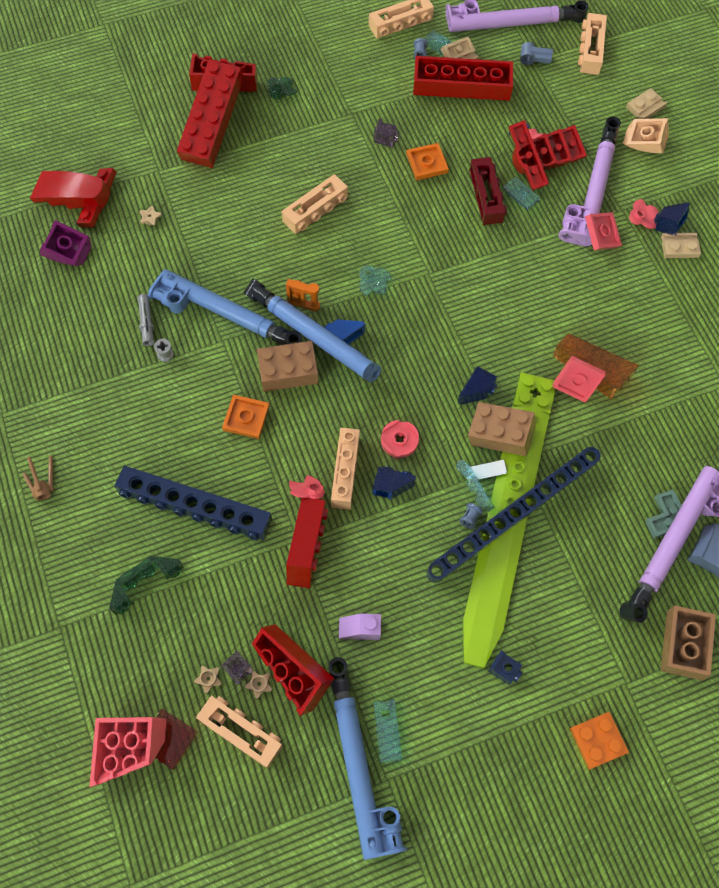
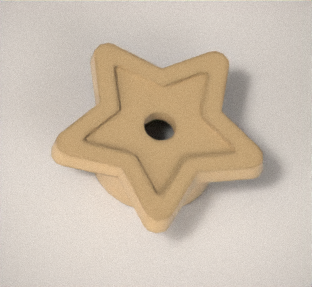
(149, 220)
(202, 679)
(258, 690)

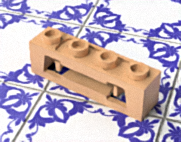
(400, 17)
(592, 62)
(315, 204)
(345, 468)
(211, 711)

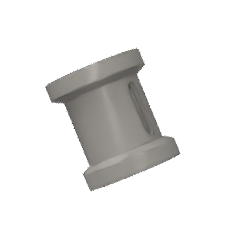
(163, 350)

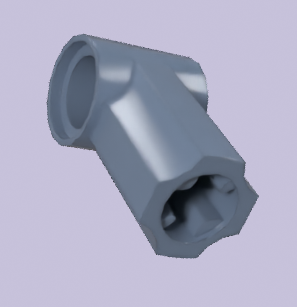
(532, 54)

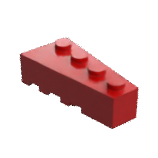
(199, 65)
(305, 542)
(293, 668)

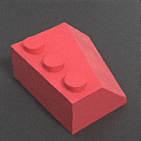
(124, 746)

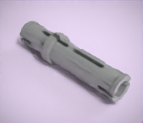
(147, 334)

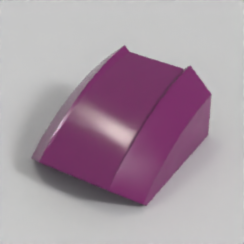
(66, 245)

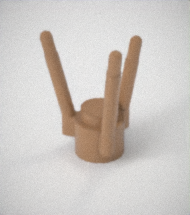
(41, 489)

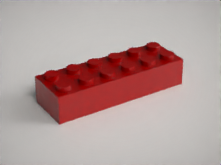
(463, 78)
(210, 113)

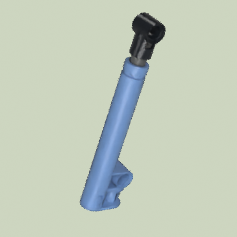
(173, 287)
(313, 331)
(374, 833)

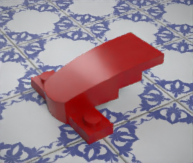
(544, 152)
(76, 191)

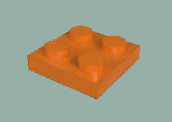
(427, 161)
(246, 416)
(599, 740)

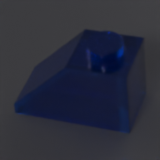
(672, 218)
(478, 386)

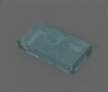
(436, 41)
(521, 193)

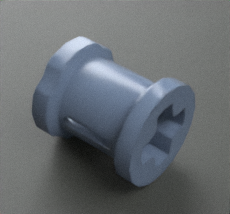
(420, 47)
(471, 516)

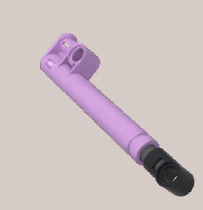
(468, 17)
(574, 218)
(701, 500)

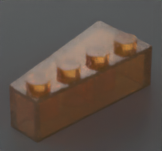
(617, 369)

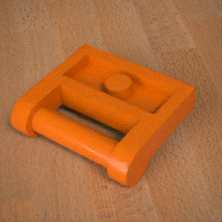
(297, 292)

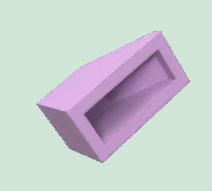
(360, 627)

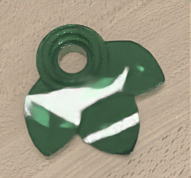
(280, 87)

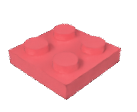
(603, 231)
(578, 379)

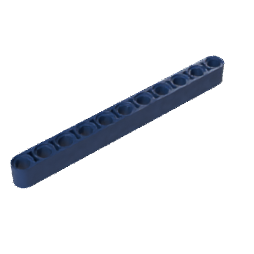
(505, 517)

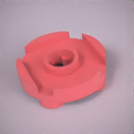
(397, 449)

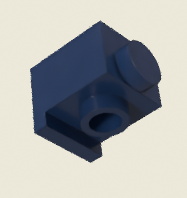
(498, 670)

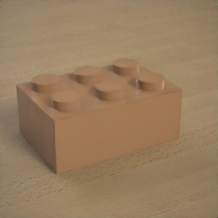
(287, 366)
(502, 429)
(688, 643)

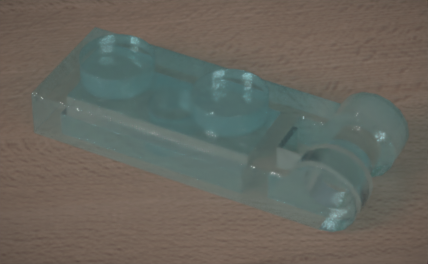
(474, 485)
(387, 732)

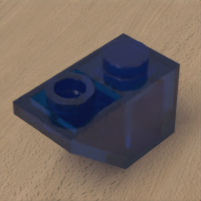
(392, 483)

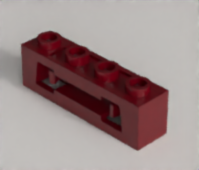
(495, 210)

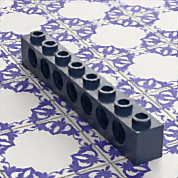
(131, 477)

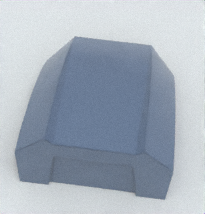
(706, 549)

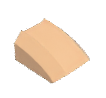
(647, 135)

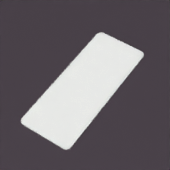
(490, 469)

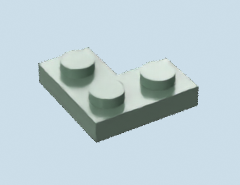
(669, 506)

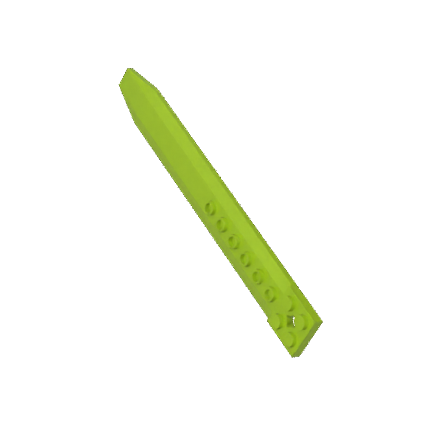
(498, 562)

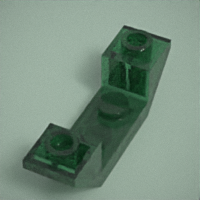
(120, 601)

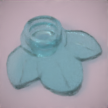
(374, 282)

